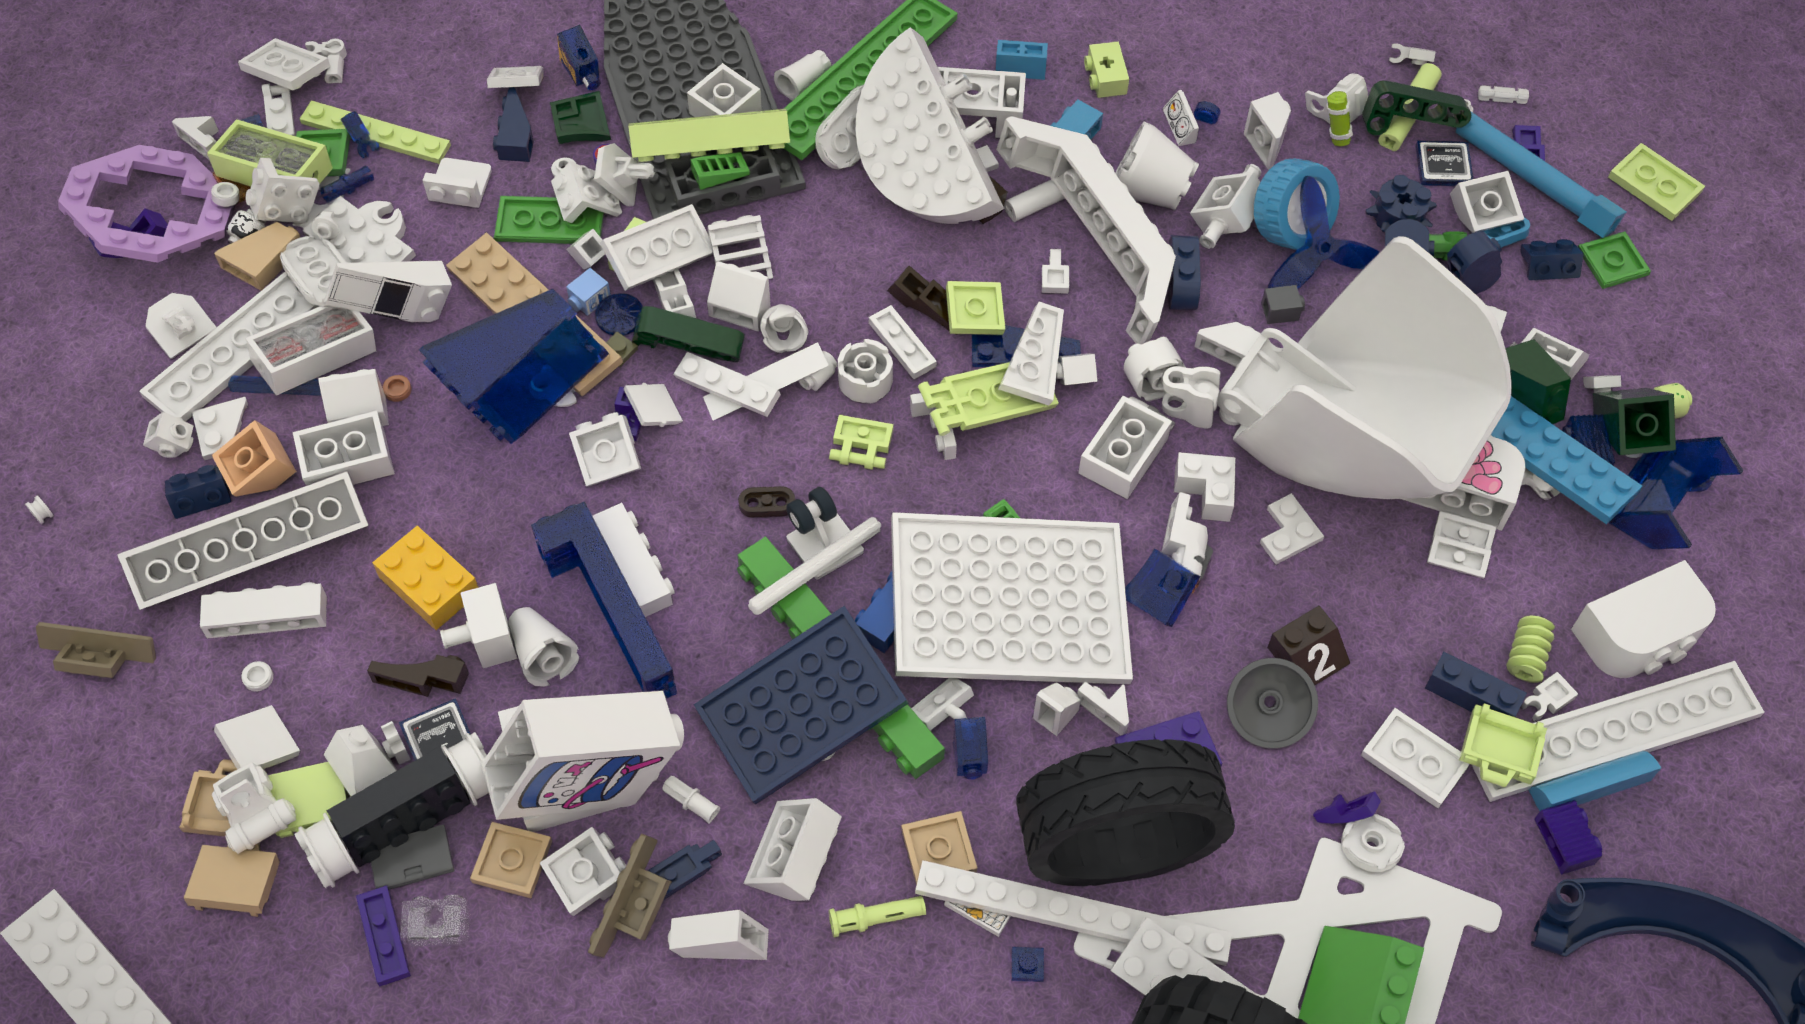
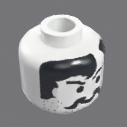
(243, 225)

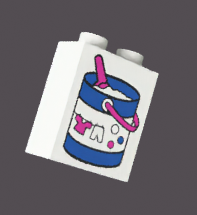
(580, 753)

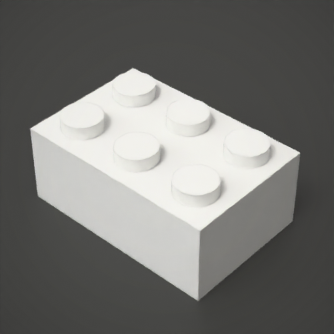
(342, 446)
(1124, 447)

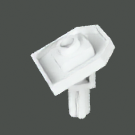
(620, 173)
(178, 323)

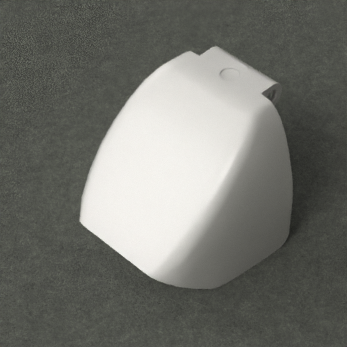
(1382, 389)

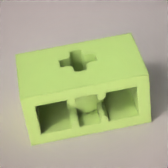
(1107, 69)

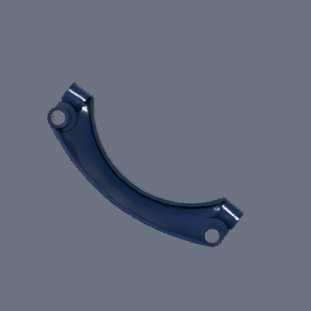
(1750, 944)

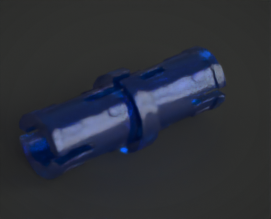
(347, 184)

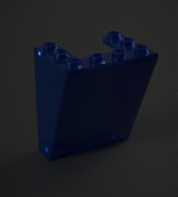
(516, 362)

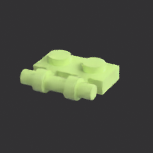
(861, 434)

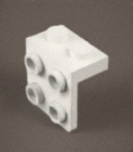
(458, 182)
(578, 190)
(280, 196)

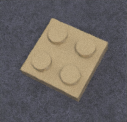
(939, 841)
(511, 859)

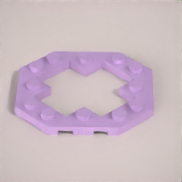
(117, 168)

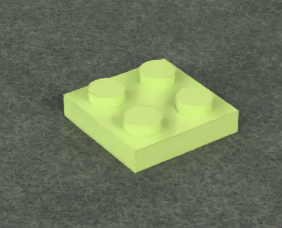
(975, 308)

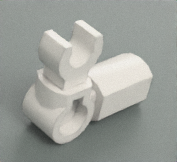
(335, 52)

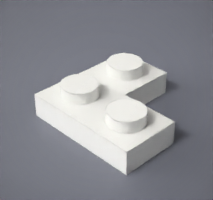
(1296, 530)

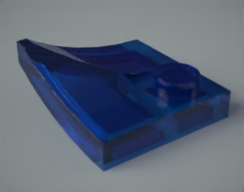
(1161, 587)

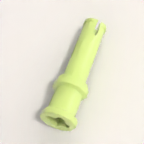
(861, 917)

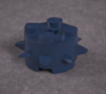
(1401, 200)

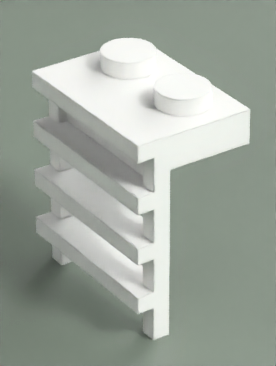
(737, 231)

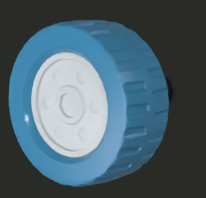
(1278, 201)

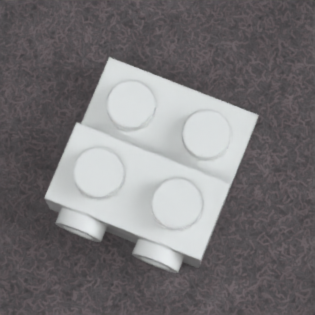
(605, 449)
(584, 870)

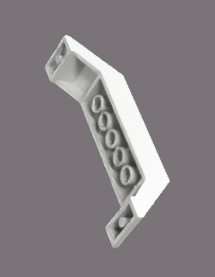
(1102, 206)

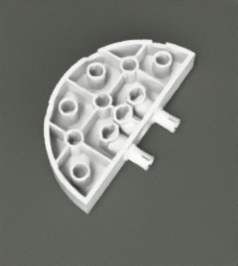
(917, 140)

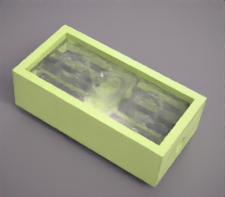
(244, 144)

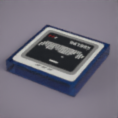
(1443, 162)
(434, 729)

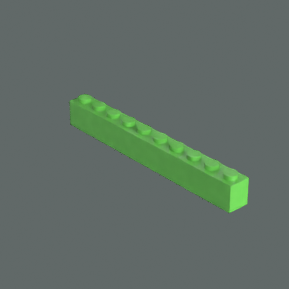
(800, 610)

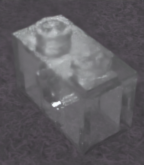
(450, 928)

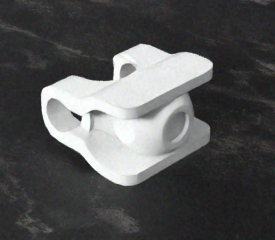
(1196, 394)

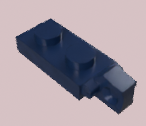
(686, 865)

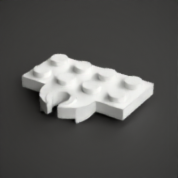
(365, 235)

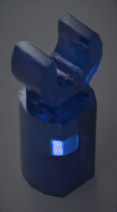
(359, 133)

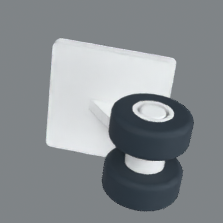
(817, 528)

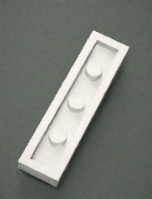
(727, 384)

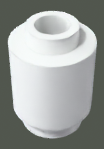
(817, 379)

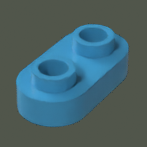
(1510, 233)

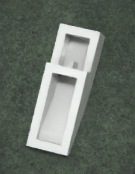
(674, 294)

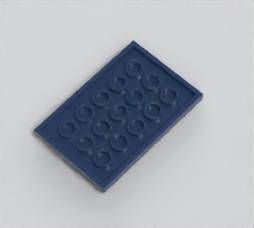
(800, 704)

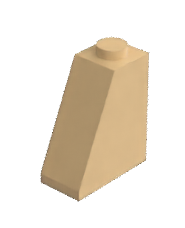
(257, 255)

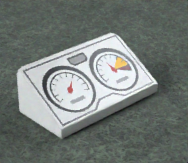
(1181, 119)

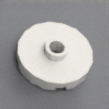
(1380, 832)

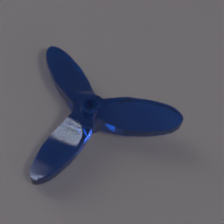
(1319, 243)

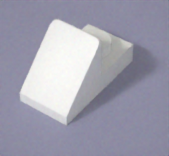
(197, 132)
(1110, 711)

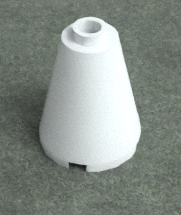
(541, 647)

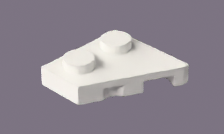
(218, 424)

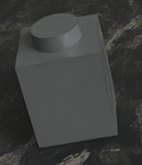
(1282, 304)

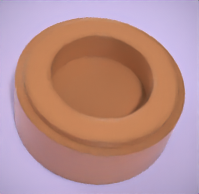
(397, 388)

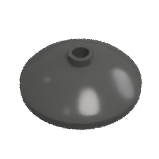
(1293, 707)

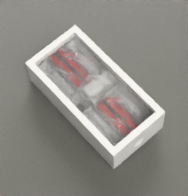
(310, 346)

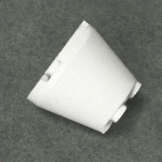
(1156, 168)

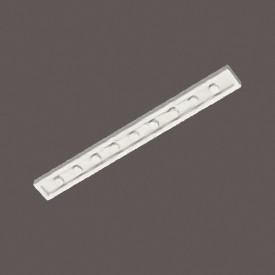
(1062, 909)

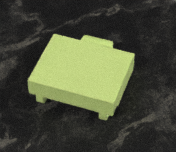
(1503, 746)
(311, 793)

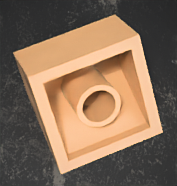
(253, 461)

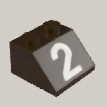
(1311, 644)

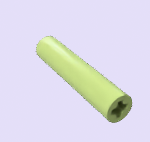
(1426, 78)

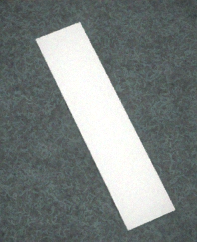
(775, 375)

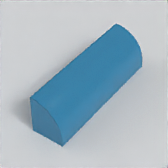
(1597, 781)

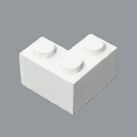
(1211, 478)

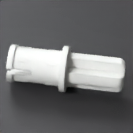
(691, 798)

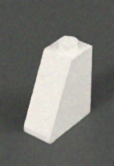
(719, 936)

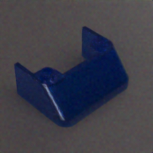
(1664, 483)

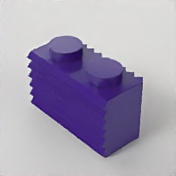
(1569, 837)

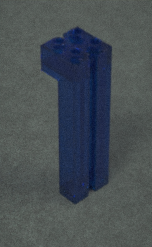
(574, 541)

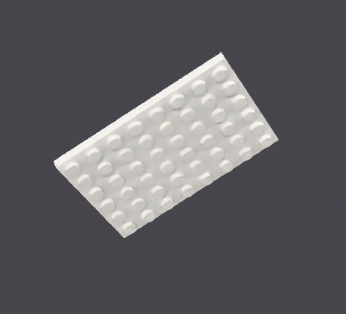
(1009, 599)

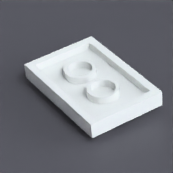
(284, 64)
(1415, 757)

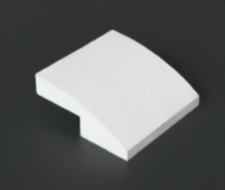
(1456, 552)

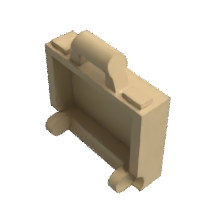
(199, 809)
(232, 879)

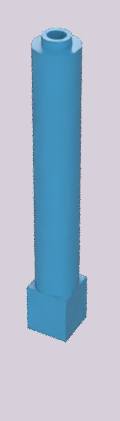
(1593, 211)

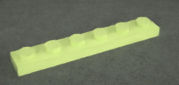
(384, 133)

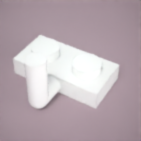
(943, 702)

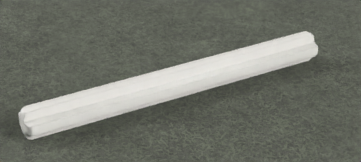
(814, 566)

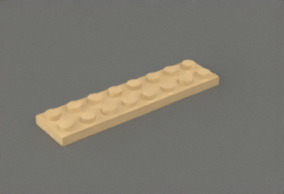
(503, 282)

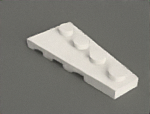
(1035, 360)

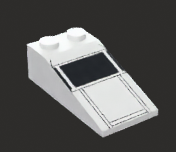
(391, 289)

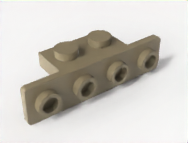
(93, 650)
(634, 900)

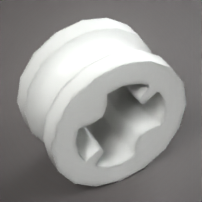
(39, 509)

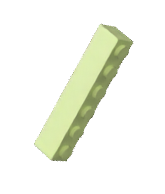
(709, 133)

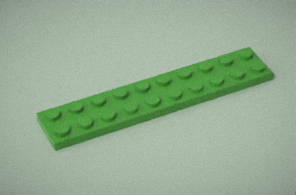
(819, 100)

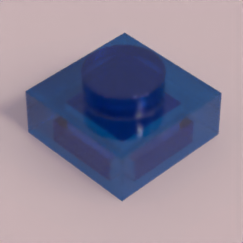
(1027, 964)

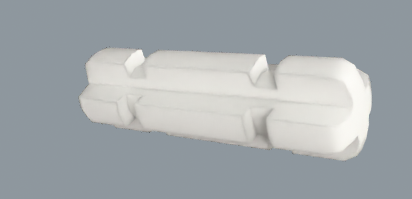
(1503, 94)

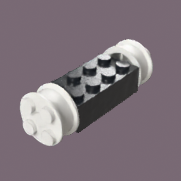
(393, 808)

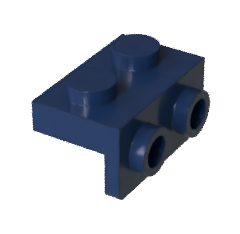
(1552, 260)
(196, 491)

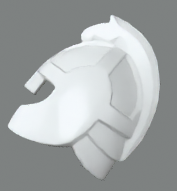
(781, 319)

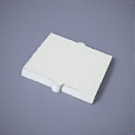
(653, 404)

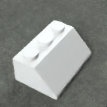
(793, 848)

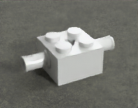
(1227, 205)

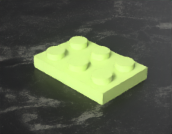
(1656, 181)

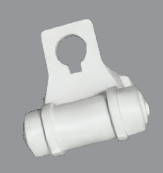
(250, 807)

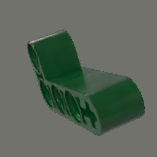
(1450, 111)
(687, 334)

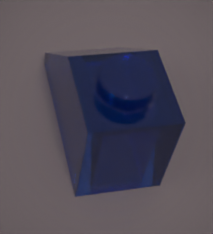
(970, 747)

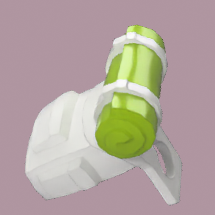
(1340, 107)

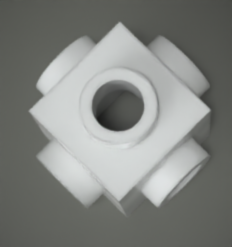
(168, 435)

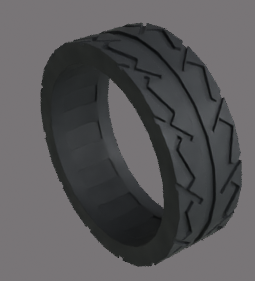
(1124, 812)

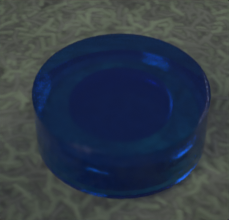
(1207, 112)

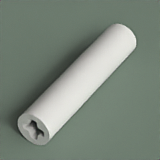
(1033, 200)

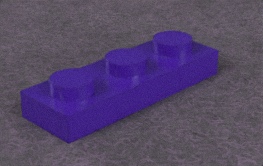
(383, 936)

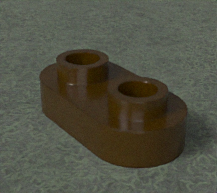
(766, 499)

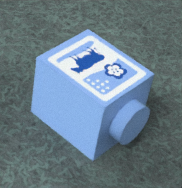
(587, 291)

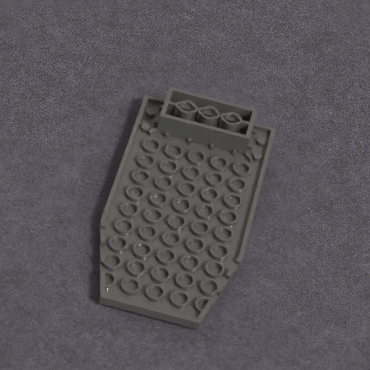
(651, 62)

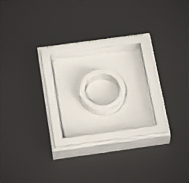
(515, 76)
(257, 739)

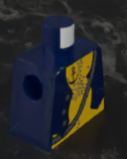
(581, 71)

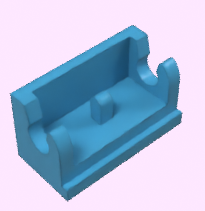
(1022, 58)

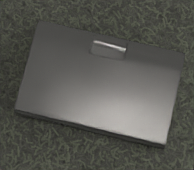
(418, 859)

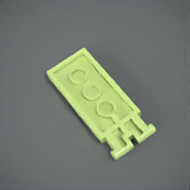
(975, 400)

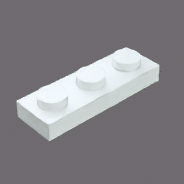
(902, 342)

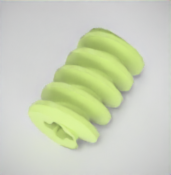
(1531, 648)

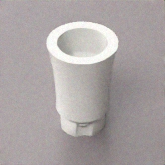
(801, 74)

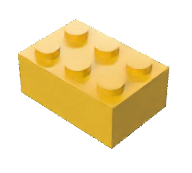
(425, 577)

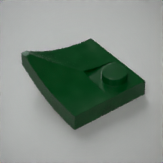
(580, 119)

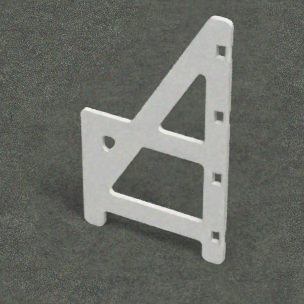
(1386, 898)

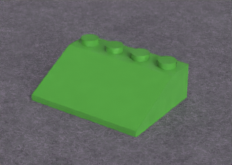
(1360, 979)

